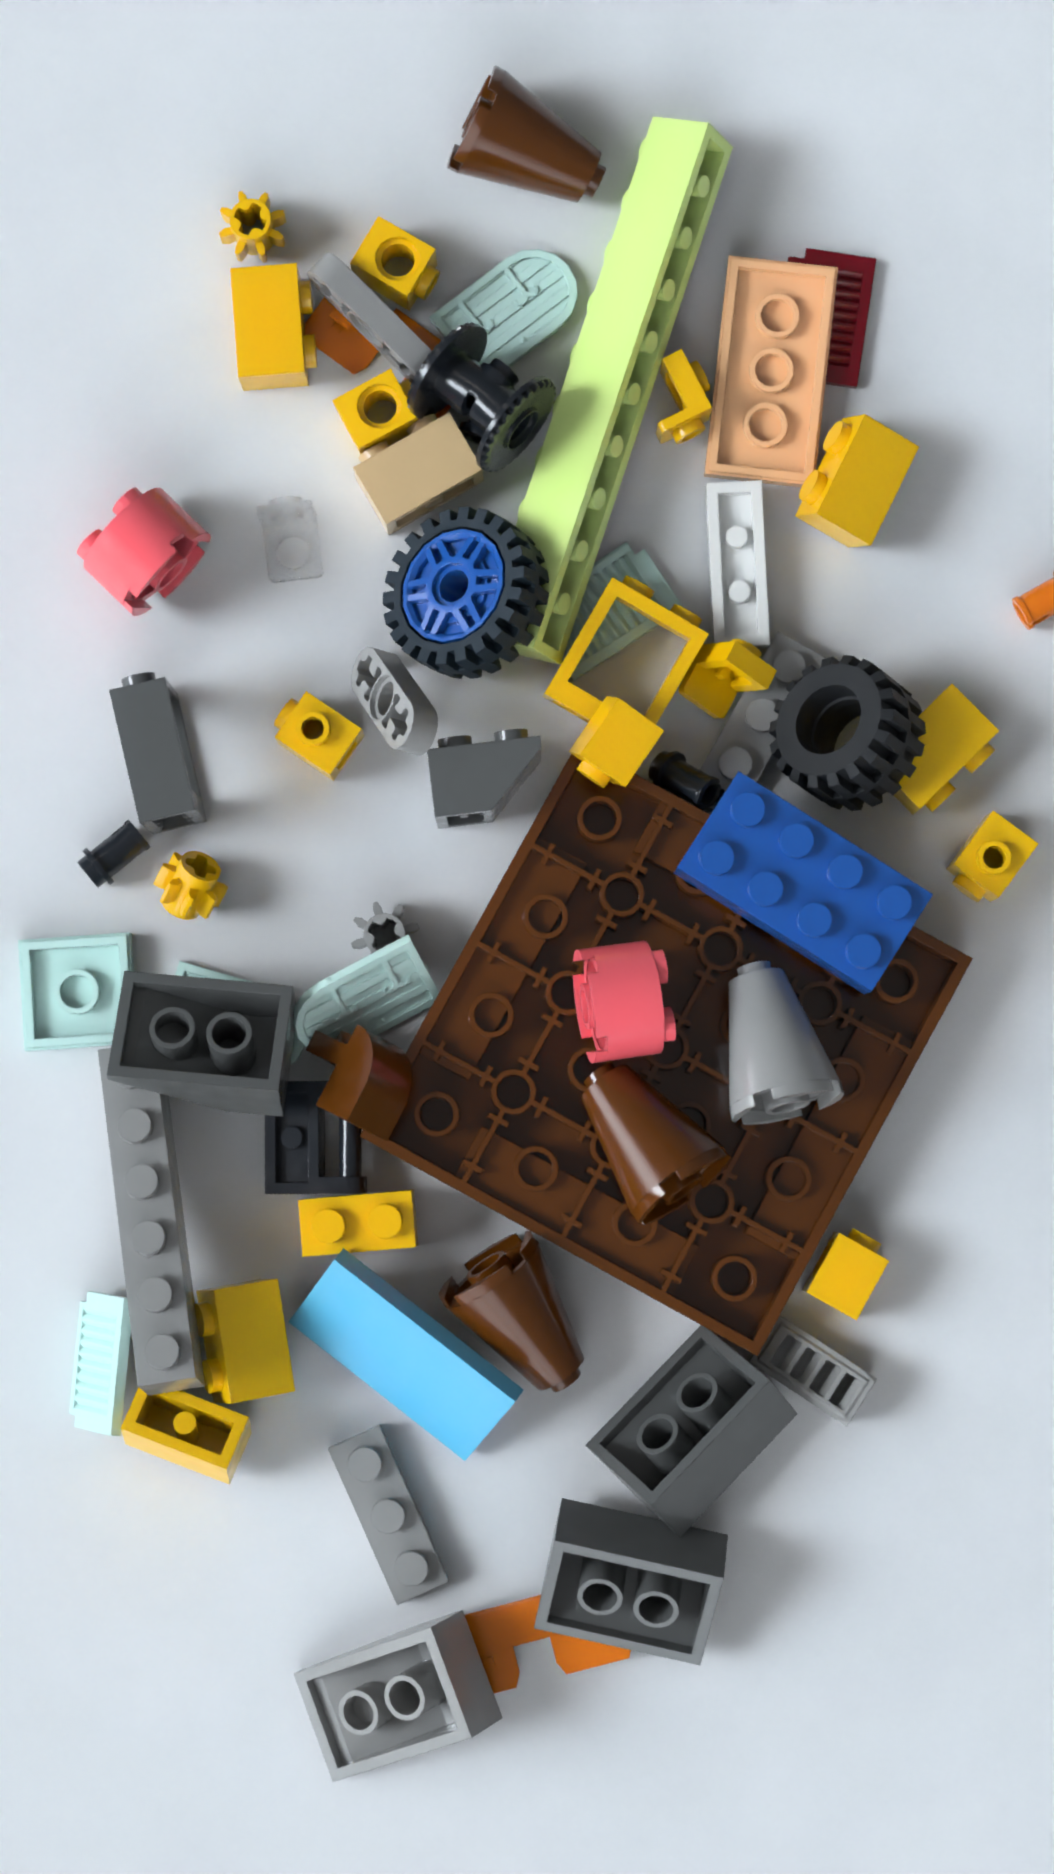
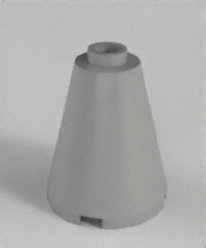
(774, 1050)

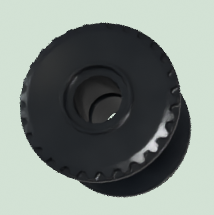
(483, 391)

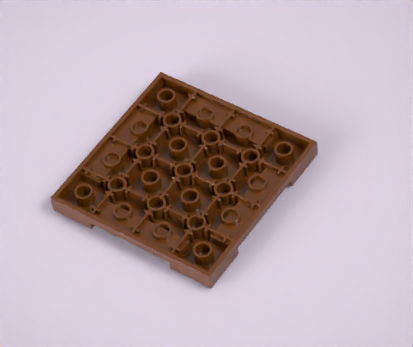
(507, 1066)

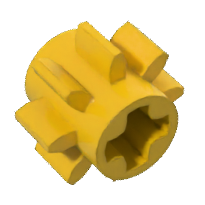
(247, 213)
(190, 885)

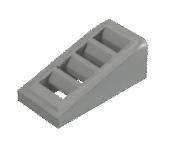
(852, 1398)

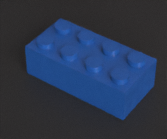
(803, 883)

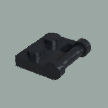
(298, 1147)

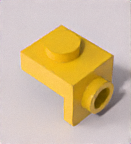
(687, 387)
(722, 672)

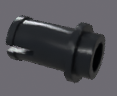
(675, 775)
(113, 854)

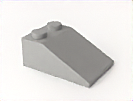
(398, 1697)

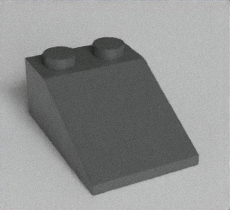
(205, 1040)

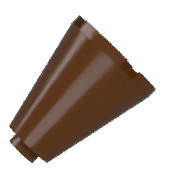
(524, 144)
(649, 1142)
(518, 1311)

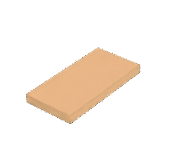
(770, 371)

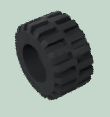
(818, 712)

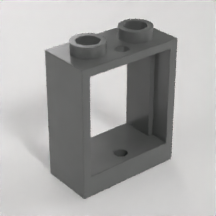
(157, 753)

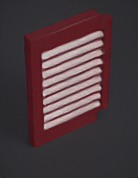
(849, 313)

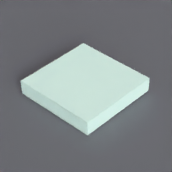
(72, 989)

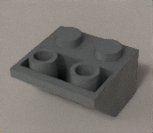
(479, 779)

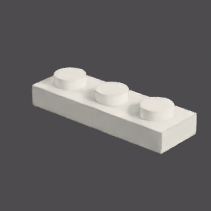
(737, 562)

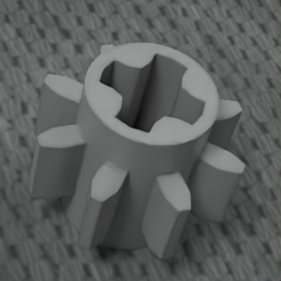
(382, 920)

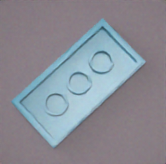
(405, 1355)

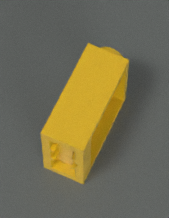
(637, 597)

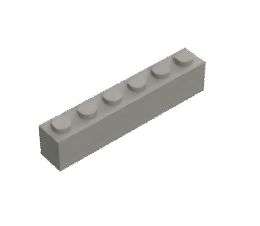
(152, 1237)

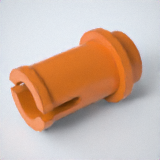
(1035, 604)

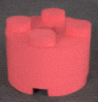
(144, 548)
(623, 1001)

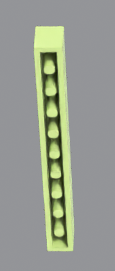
(617, 364)

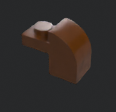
(368, 1079)

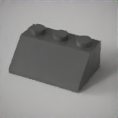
(692, 1429)
(631, 1582)

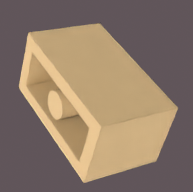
(417, 471)

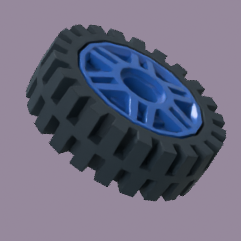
(465, 593)

